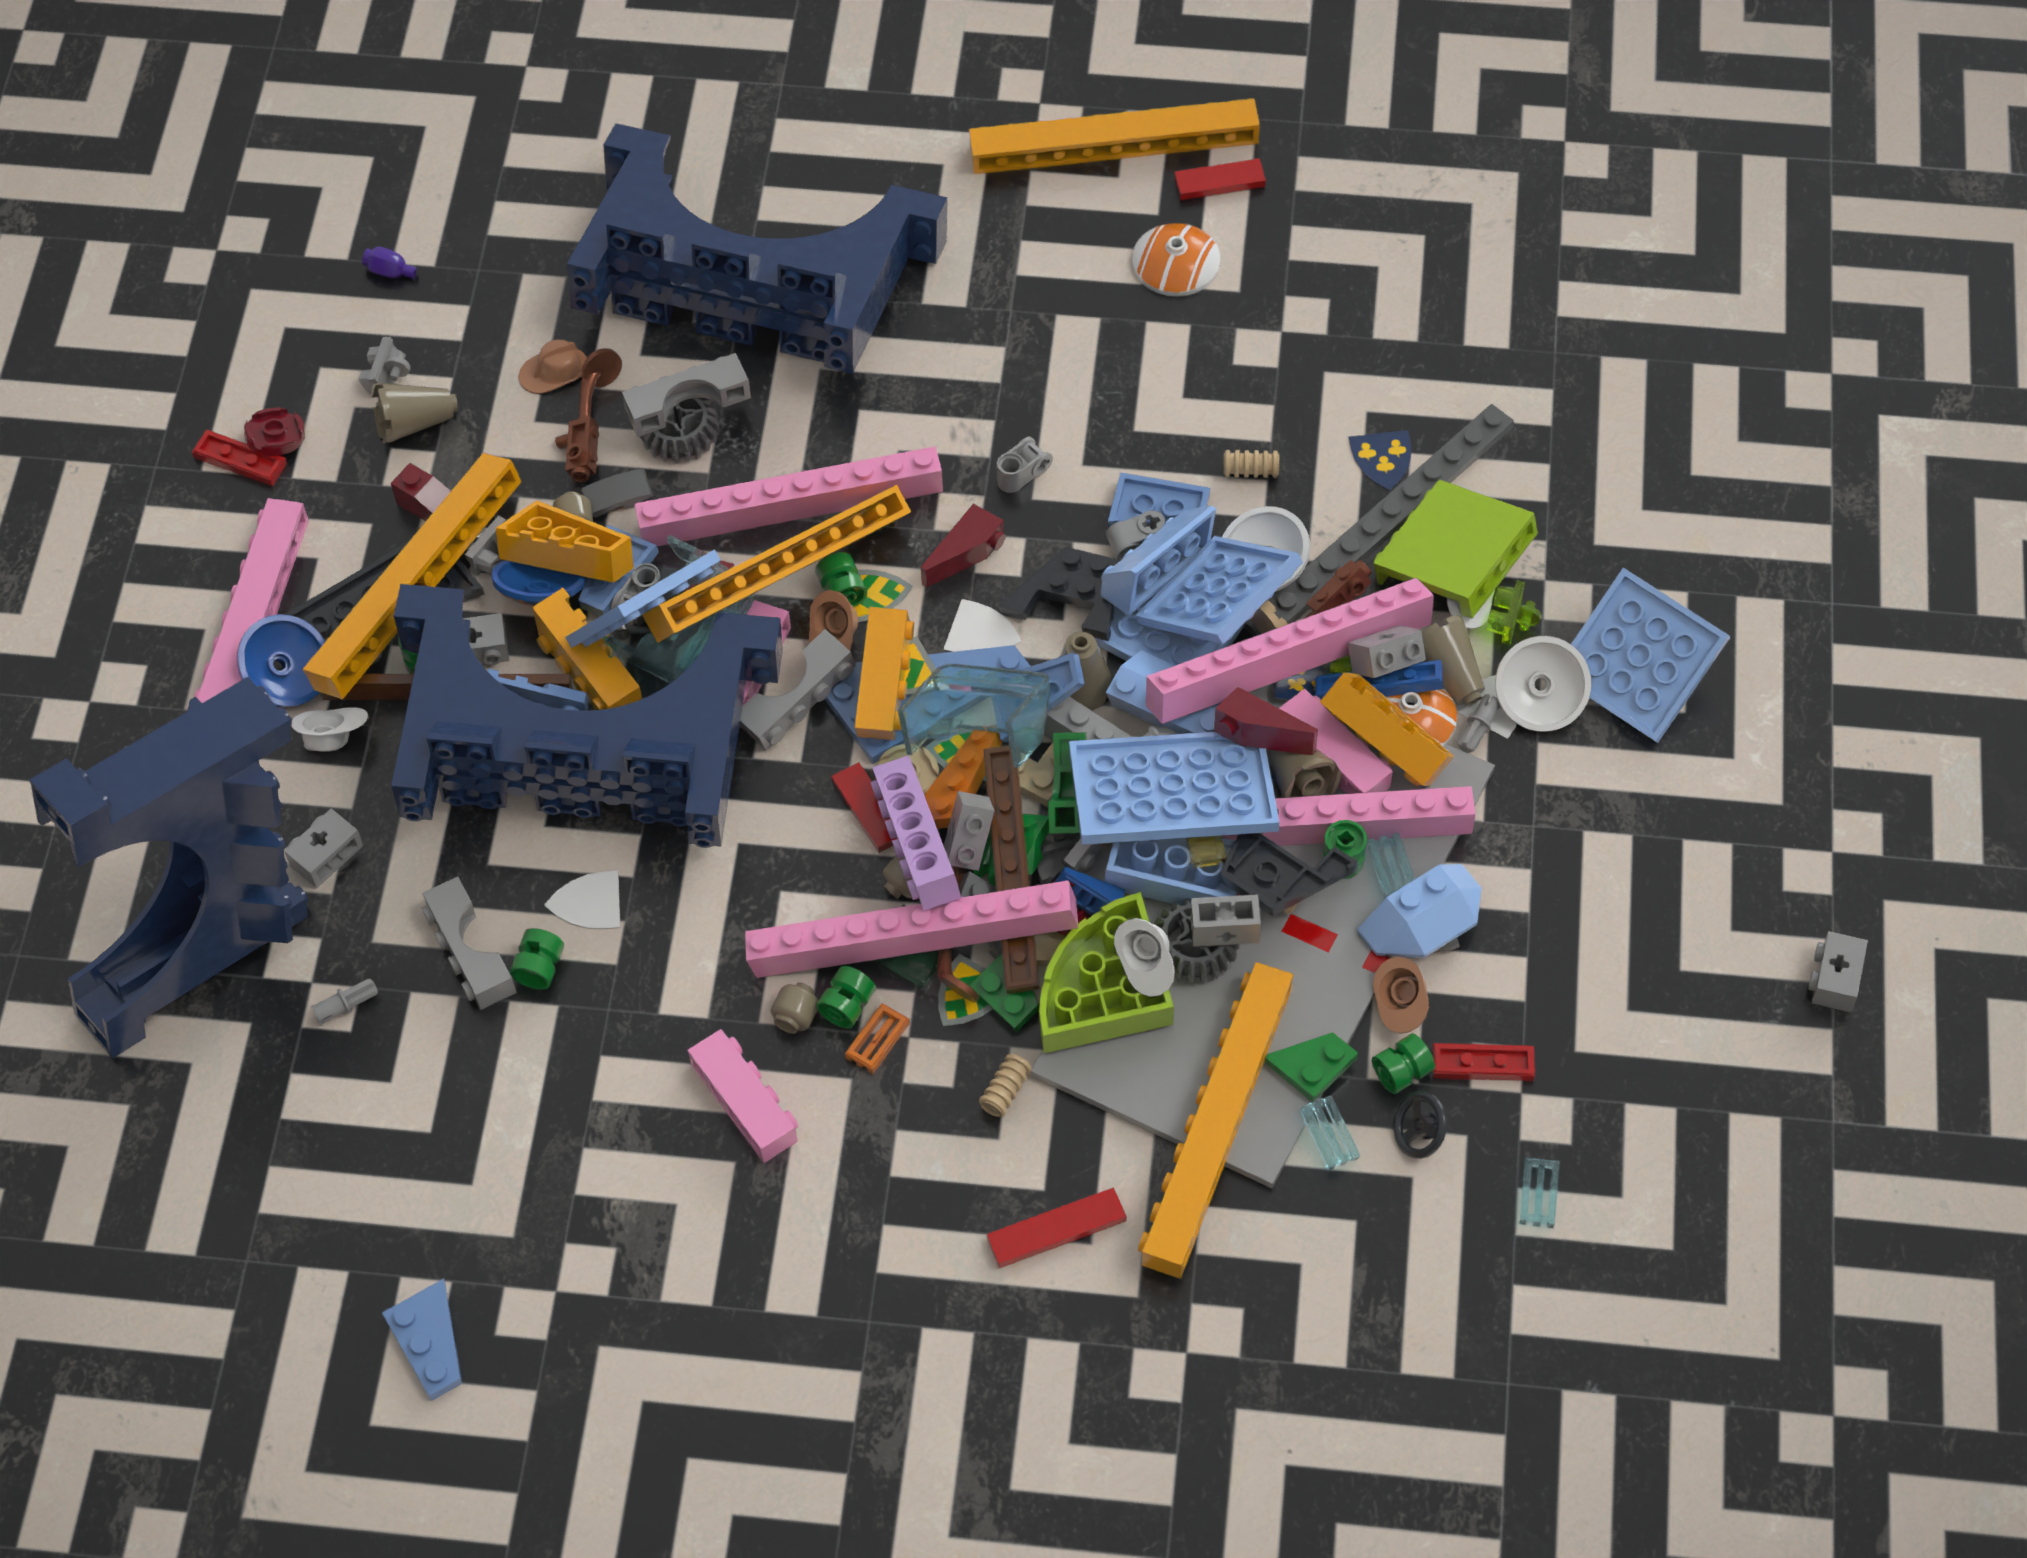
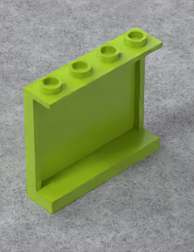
(1458, 545)

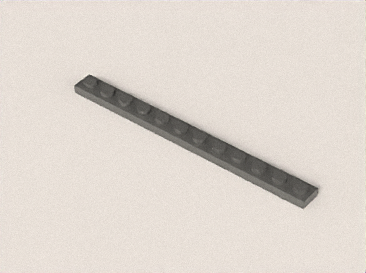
(1390, 512)

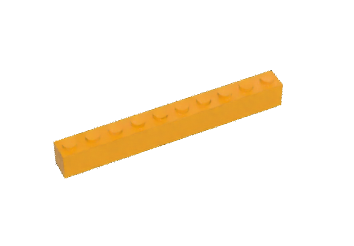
(1114, 136)
(421, 563)
(775, 564)
(1217, 1120)

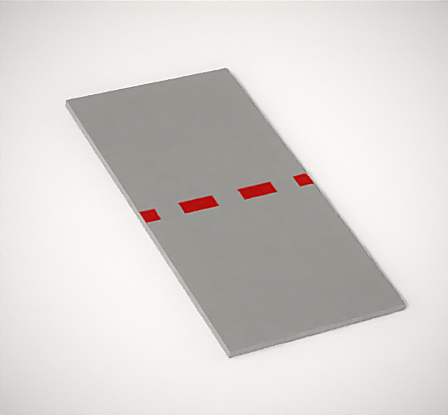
(1158, 1072)

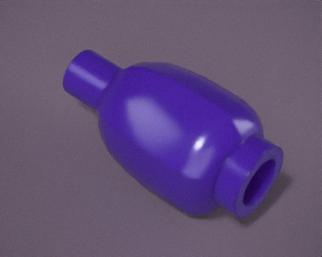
(387, 263)

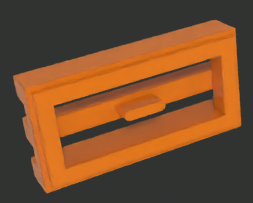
(874, 1063)

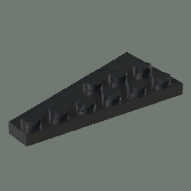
(333, 605)

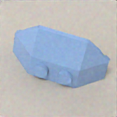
(1424, 913)

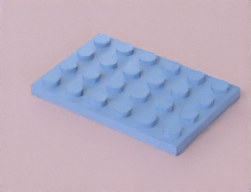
(1170, 788)

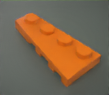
(961, 774)

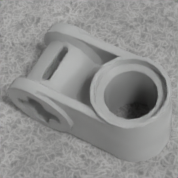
(1021, 465)
(1132, 532)
(635, 584)

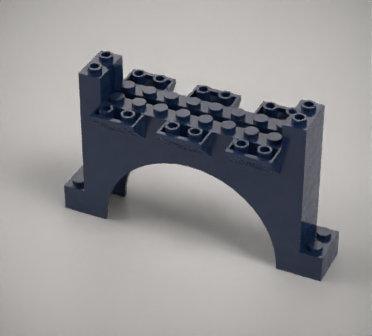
(813, 289)
(659, 754)
(223, 869)

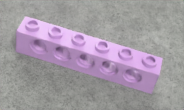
(915, 833)

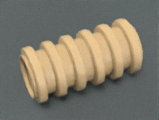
(1251, 463)
(1005, 1085)

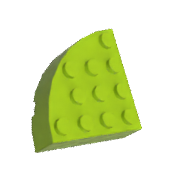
(1088, 990)

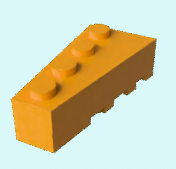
(564, 543)
(590, 667)
(883, 673)
(1387, 729)

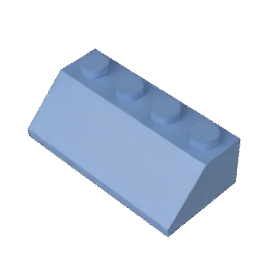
(1157, 559)
(1129, 695)
(1164, 871)

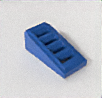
(1096, 892)

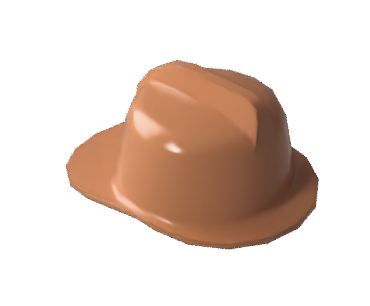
(552, 368)
(835, 614)
(1400, 995)

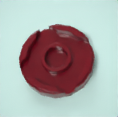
(274, 431)

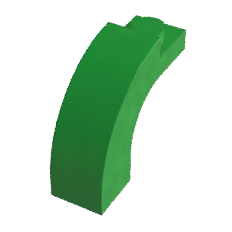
(1062, 806)

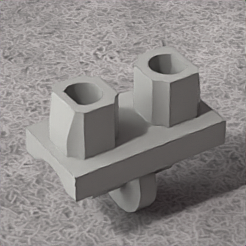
(386, 363)
(484, 548)

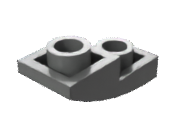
(618, 490)

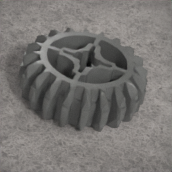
(698, 429)
(1192, 960)

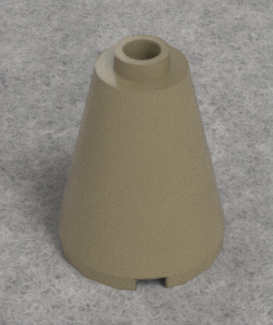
(410, 409)
(1460, 668)
(1094, 670)
(1303, 774)

